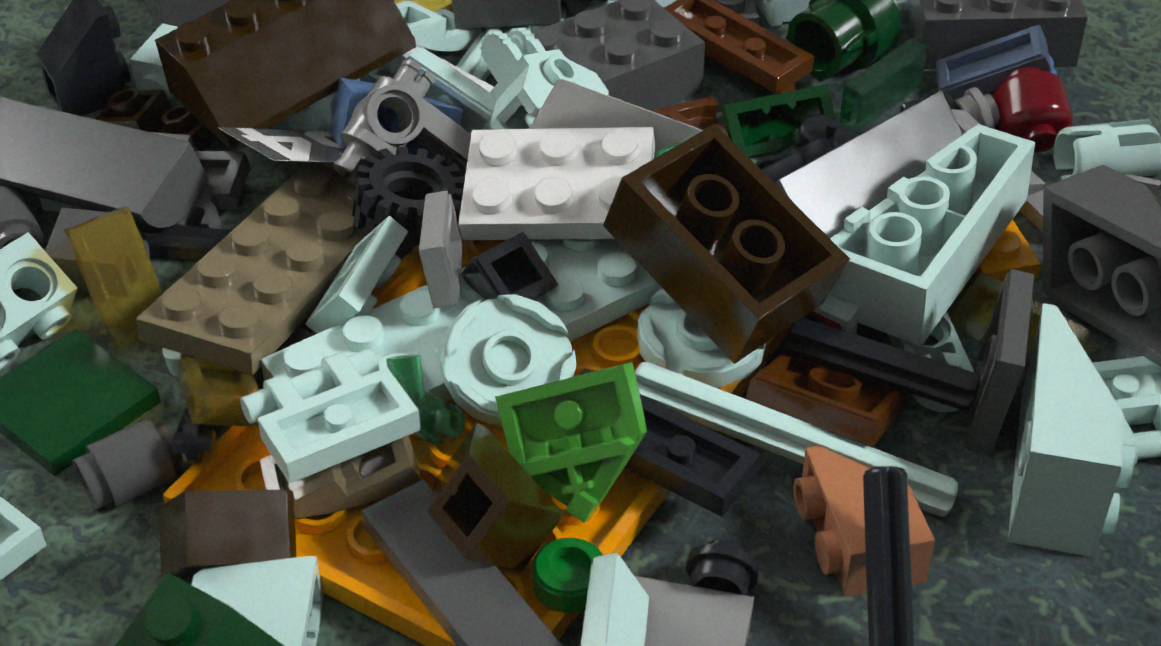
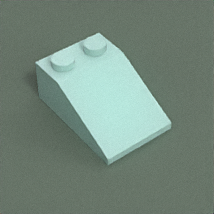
(1066, 447)

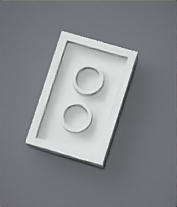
(547, 180)

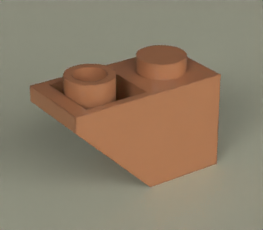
(834, 499)

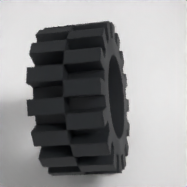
(398, 189)

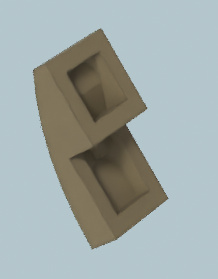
(349, 483)

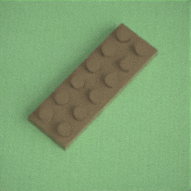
(261, 276)

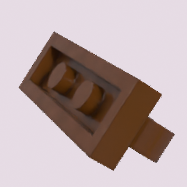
(744, 45)

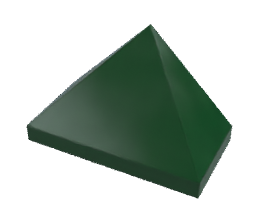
(774, 120)

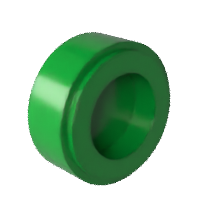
(563, 573)

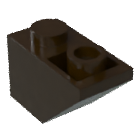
(491, 504)

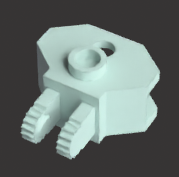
(527, 76)

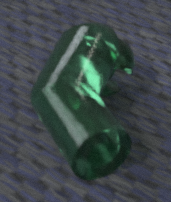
(438, 419)

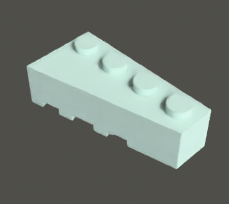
(932, 232)

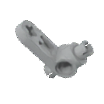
(416, 122)

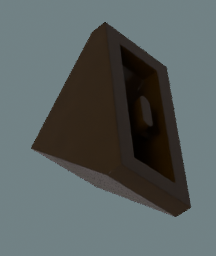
(225, 529)

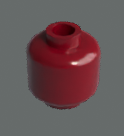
(1033, 106)

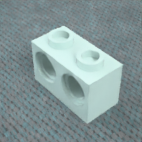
(29, 266)

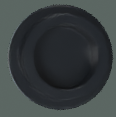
(722, 567)

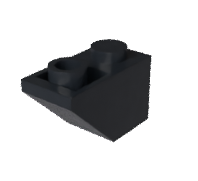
(82, 59)

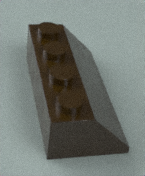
(275, 57)

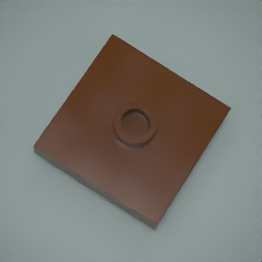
(828, 397)

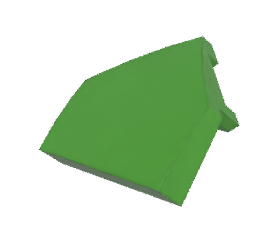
(575, 433)

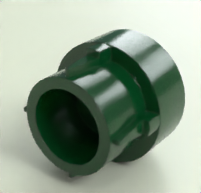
(845, 33)

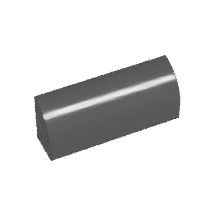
(97, 164)

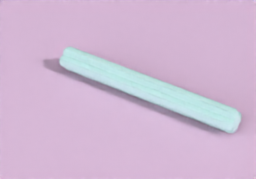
(781, 432)

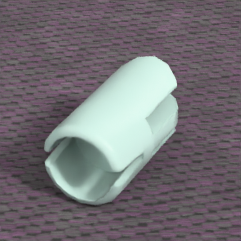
(1122, 146)

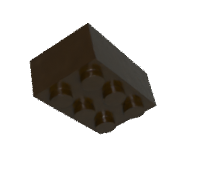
(724, 242)

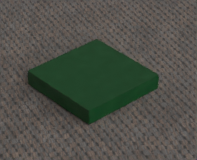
(70, 400)

